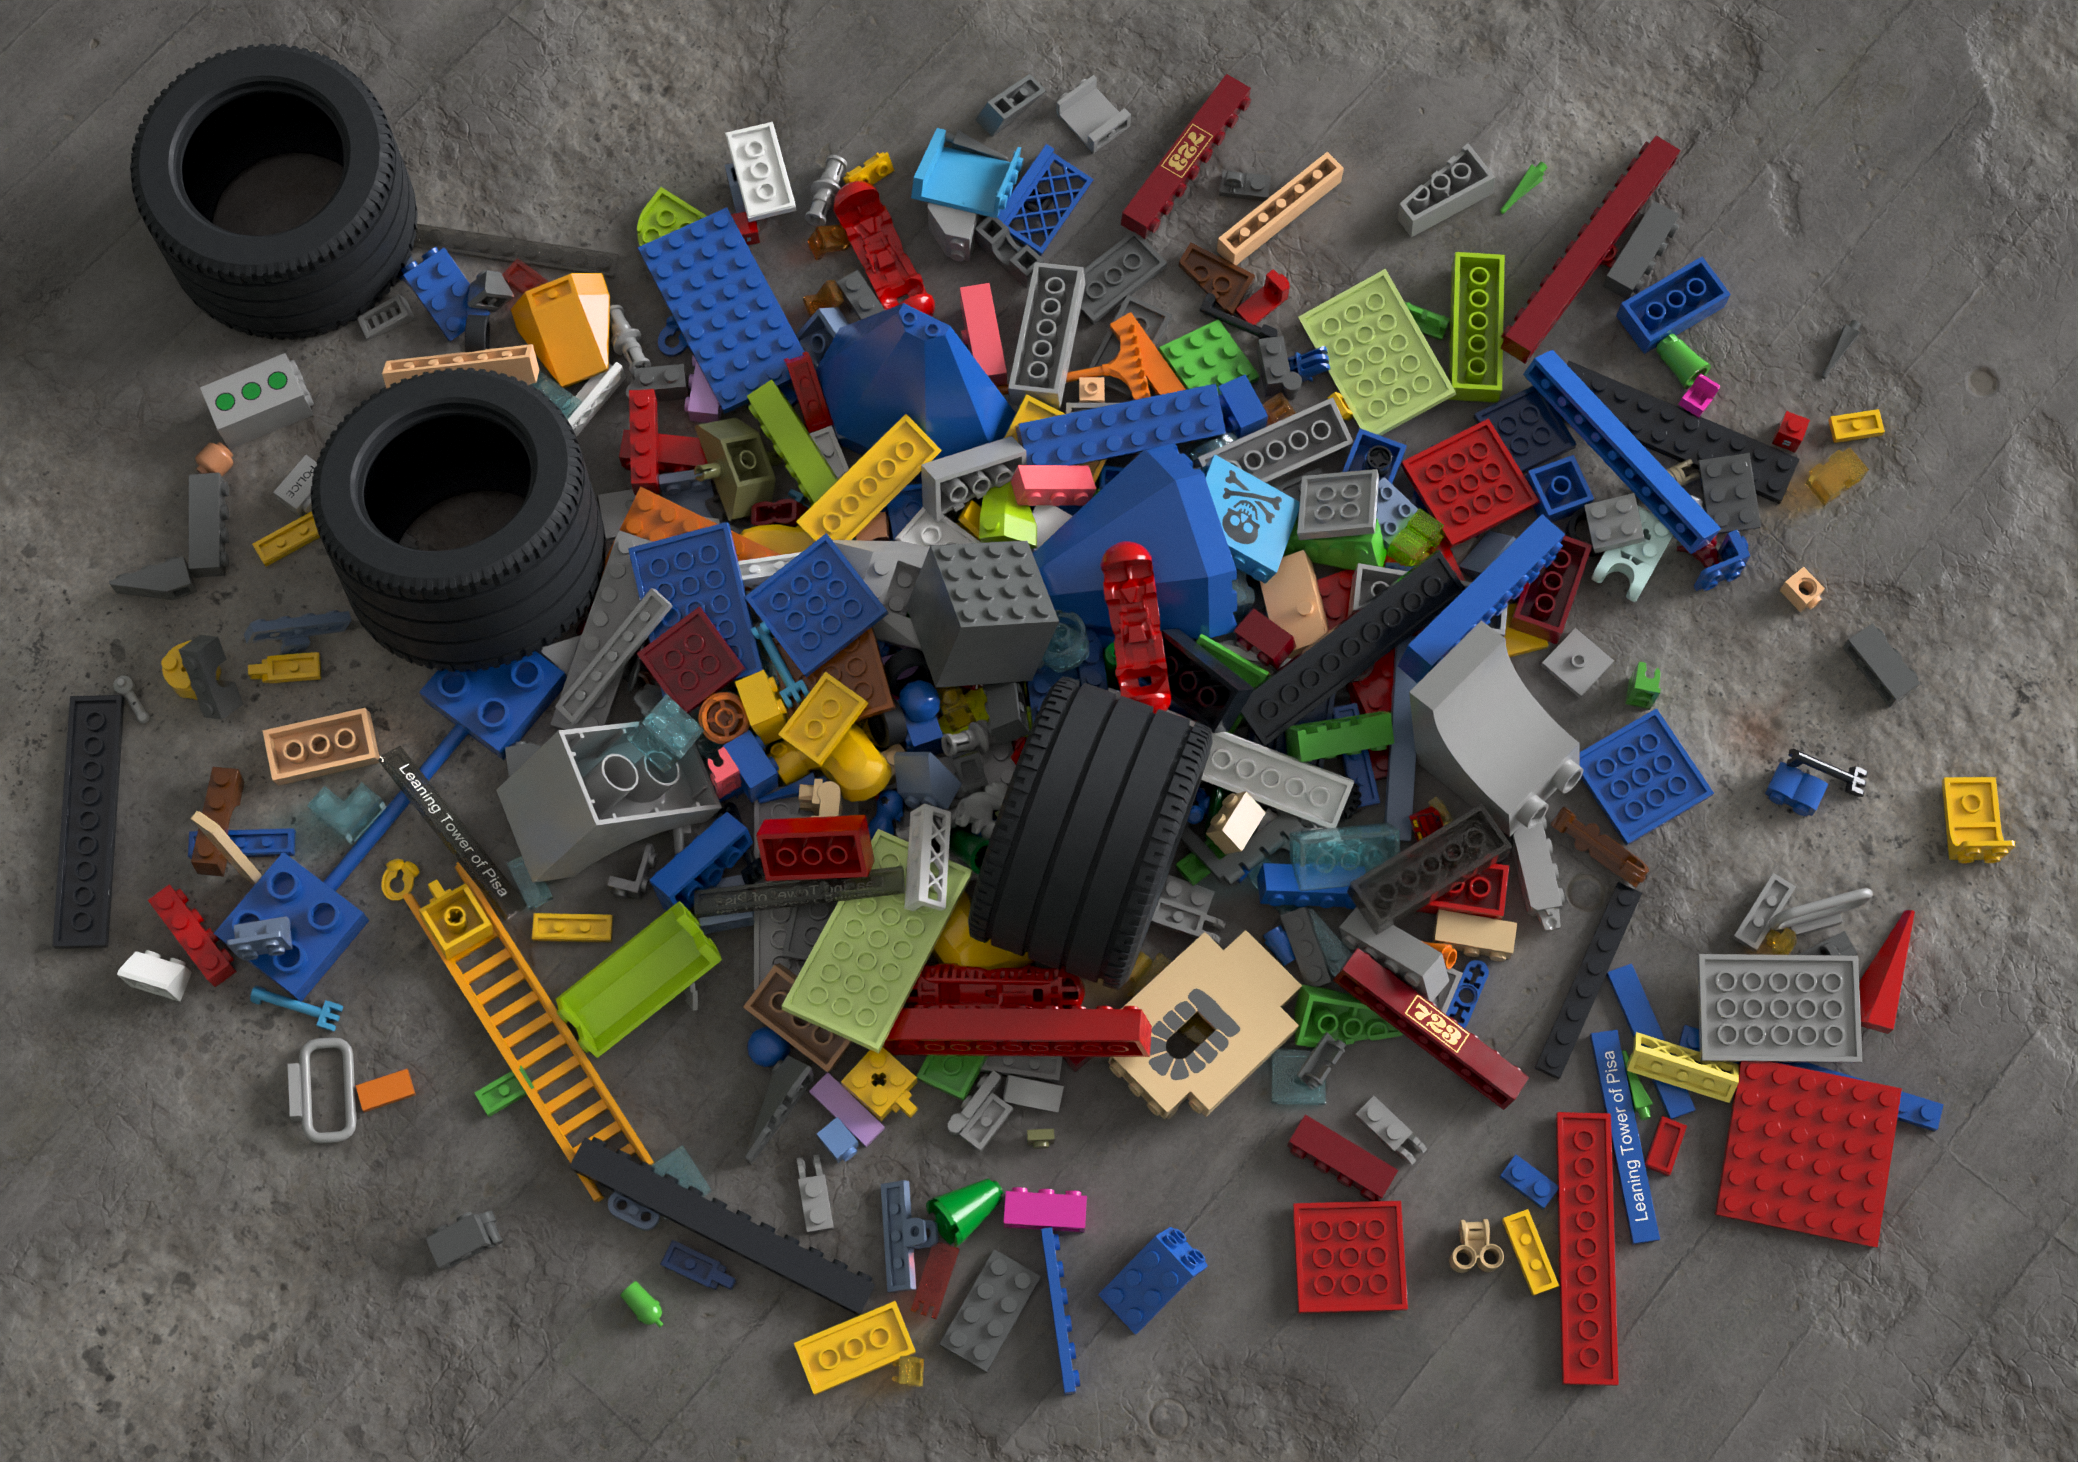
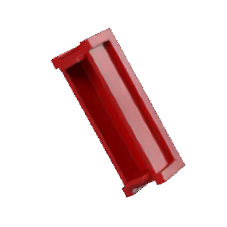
(808, 392)

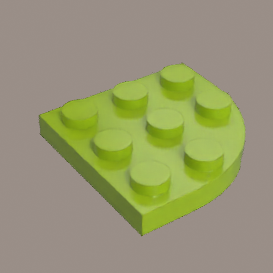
(664, 215)

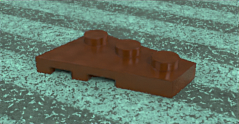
(1217, 276)

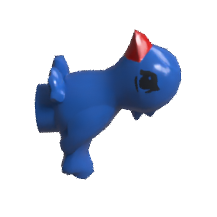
(888, 808)

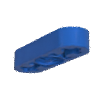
(1480, 981)

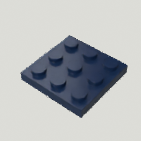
(1529, 428)

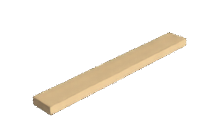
(227, 847)

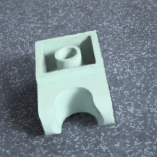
(1639, 559)

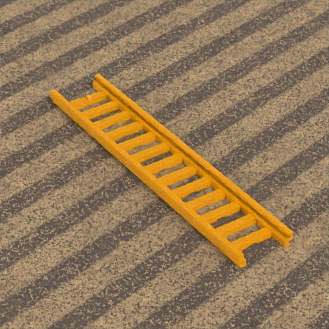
(565, 1037)

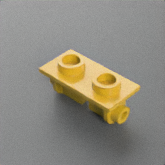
(874, 170)

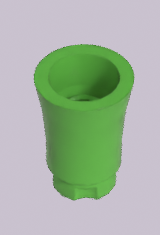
(1682, 360)

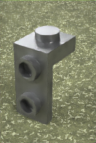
(625, 888)

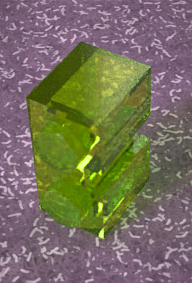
(1416, 539)

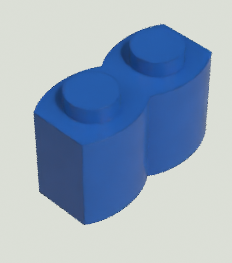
(1796, 789)

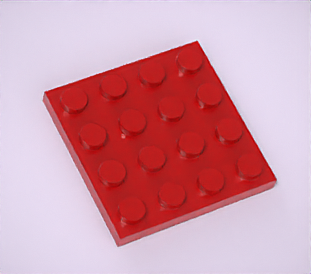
(1470, 483)
(1350, 1257)

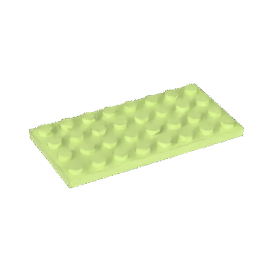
(872, 954)

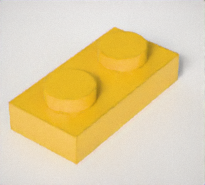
(1856, 426)

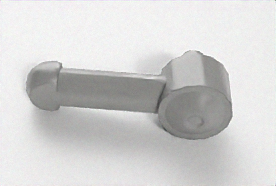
(126, 687)

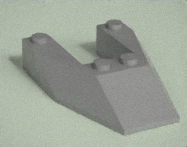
(891, 574)

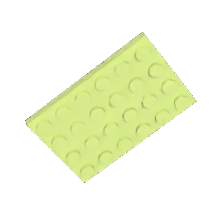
(1377, 355)

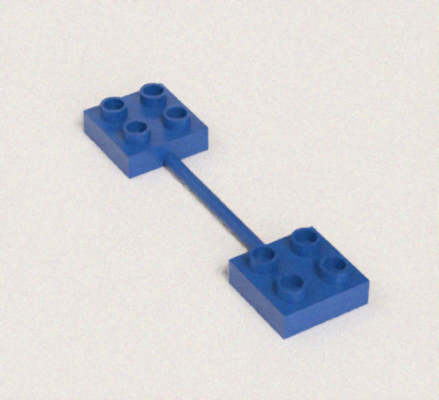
(486, 704)

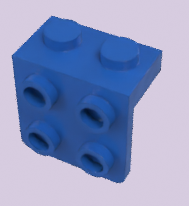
(1734, 556)

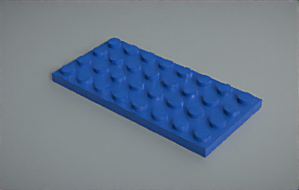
(723, 307)

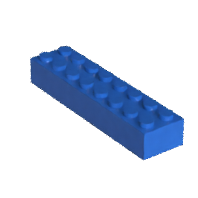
(1123, 428)
(1484, 597)

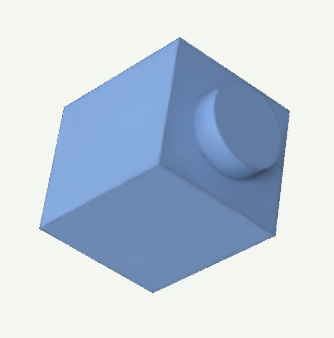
(838, 1140)

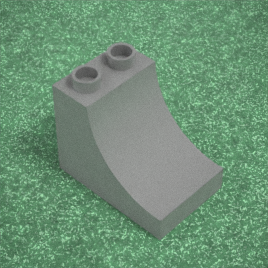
(1489, 734)
(595, 795)

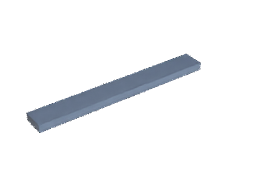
(1401, 753)

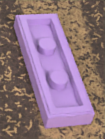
(847, 1109)

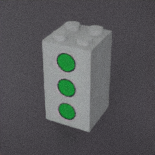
(258, 400)

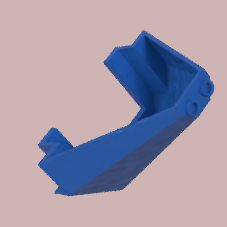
(912, 367)
(1172, 515)

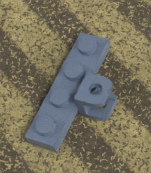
(295, 631)
(902, 1236)

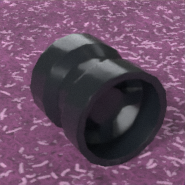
(1379, 456)

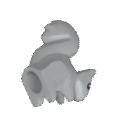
(979, 809)

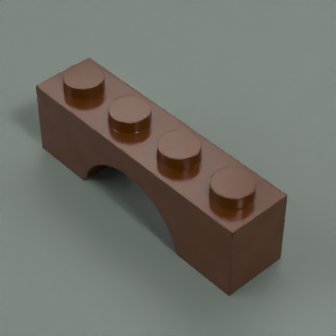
(221, 798)

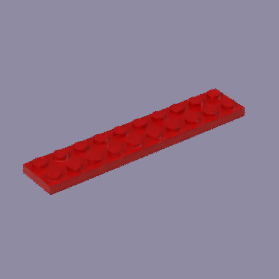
(1586, 1249)

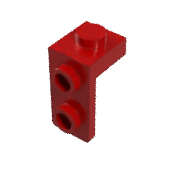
(1265, 299)

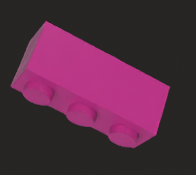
(1045, 1210)

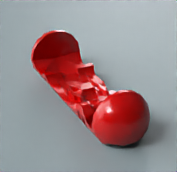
(879, 247)
(1136, 623)
(1001, 986)

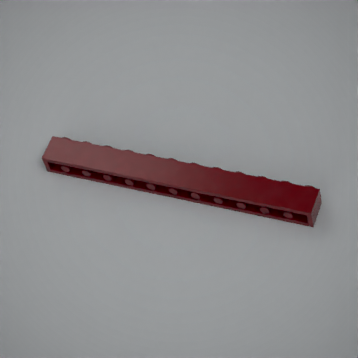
(1589, 250)

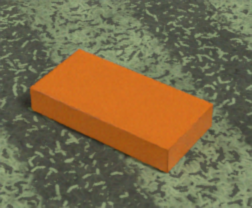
(385, 1090)

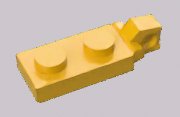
(287, 668)

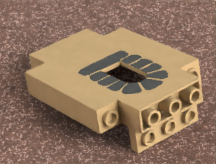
(1238, 995)

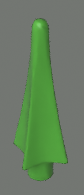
(1530, 180)
(1640, 1099)

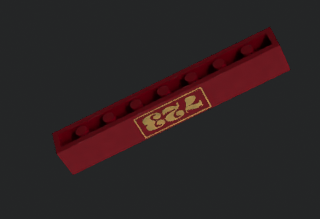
(1186, 156)
(1431, 1029)

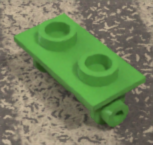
(1429, 322)

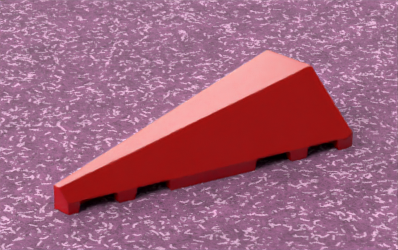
(1883, 978)

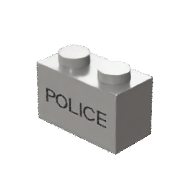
(296, 487)

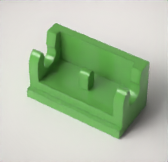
(1641, 690)

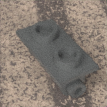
(1317, 1065)

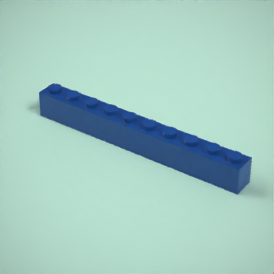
(1622, 451)

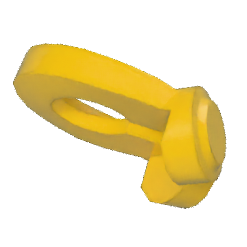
(409, 870)

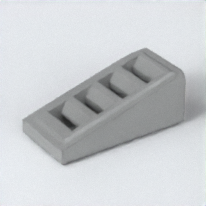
(389, 324)

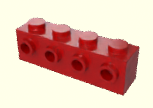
(192, 936)

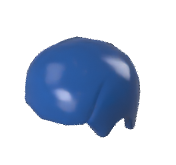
(919, 700)
(767, 1047)

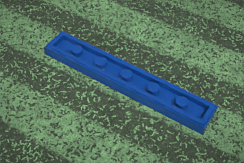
(1642, 1020)

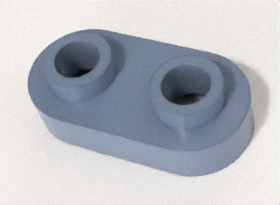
(632, 1213)

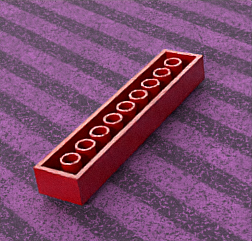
(1020, 1031)

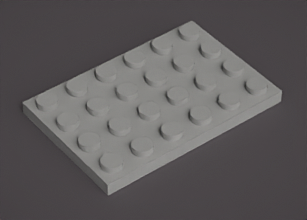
(1779, 1008)

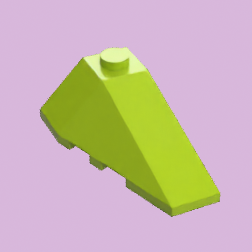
(1004, 519)

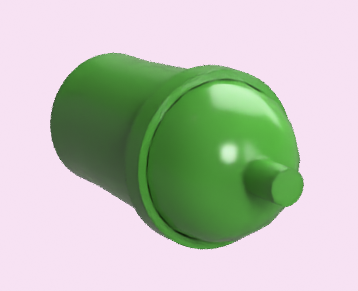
(642, 1304)

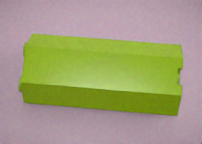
(637, 980)

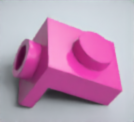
(1699, 395)

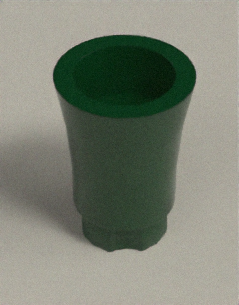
(968, 847)

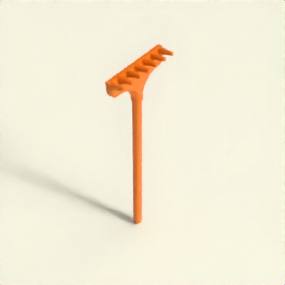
(1126, 366)

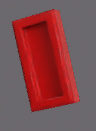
(1665, 1146)

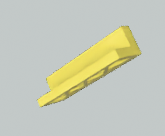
(1682, 1070)

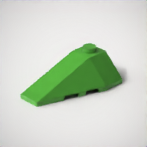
(1338, 1014)

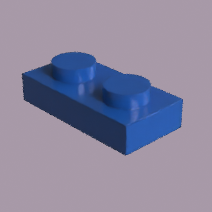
(1529, 1182)

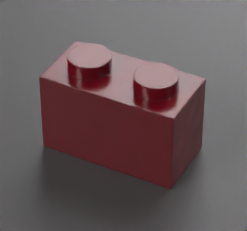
(1264, 639)

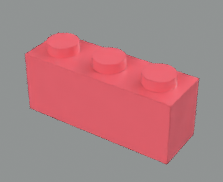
(1053, 485)

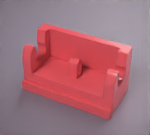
(727, 776)

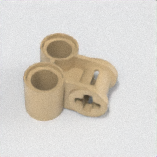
(1475, 1242)

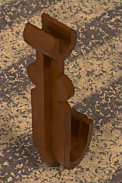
(1602, 847)

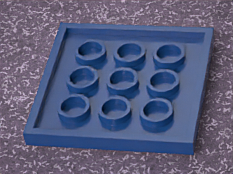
(816, 605)
(1642, 777)

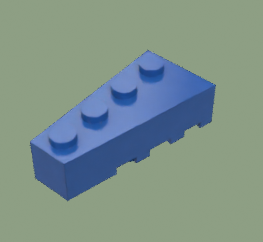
(701, 862)

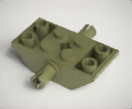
(737, 465)

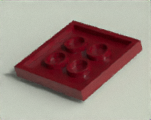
(691, 660)

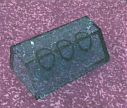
(1340, 854)

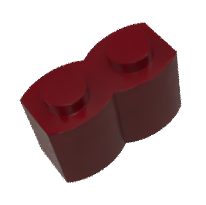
(782, 512)

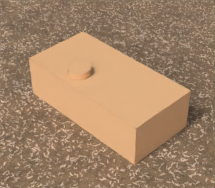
(1296, 601)
(321, 746)

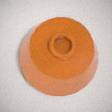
(723, 717)

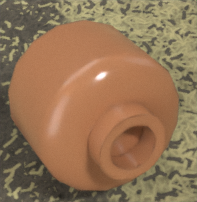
(214, 459)

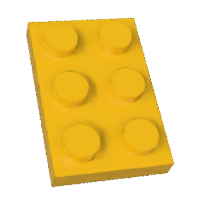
(823, 718)

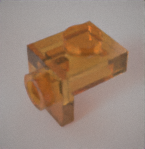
(828, 239)
(827, 297)

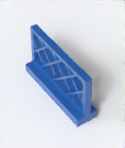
(1029, 184)

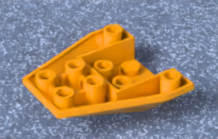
(567, 325)

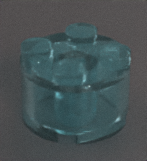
(1068, 644)

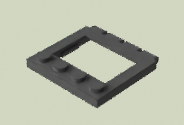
(1267, 840)

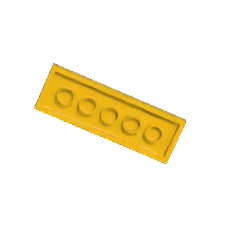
(870, 483)

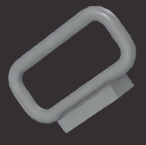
(1820, 913)
(300, 1090)

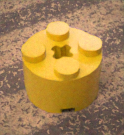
(176, 674)

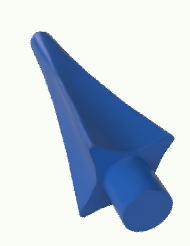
(791, 790)

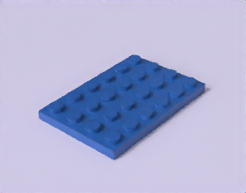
(705, 573)

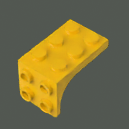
(1973, 820)

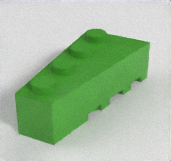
(1341, 551)
(1339, 736)

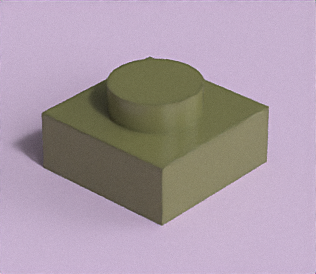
(1040, 1138)

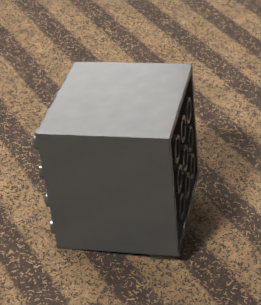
(982, 613)

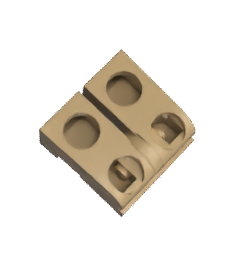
(821, 798)

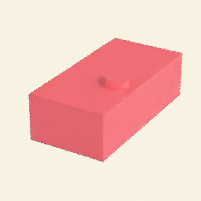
(982, 331)

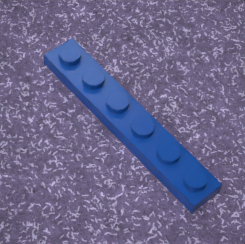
(1061, 1322)

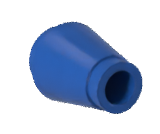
(1279, 945)

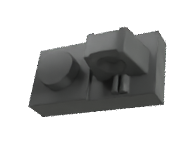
(1245, 185)

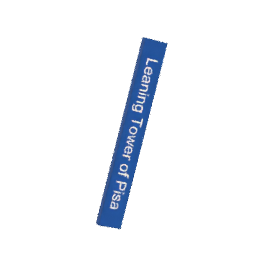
(1625, 1137)

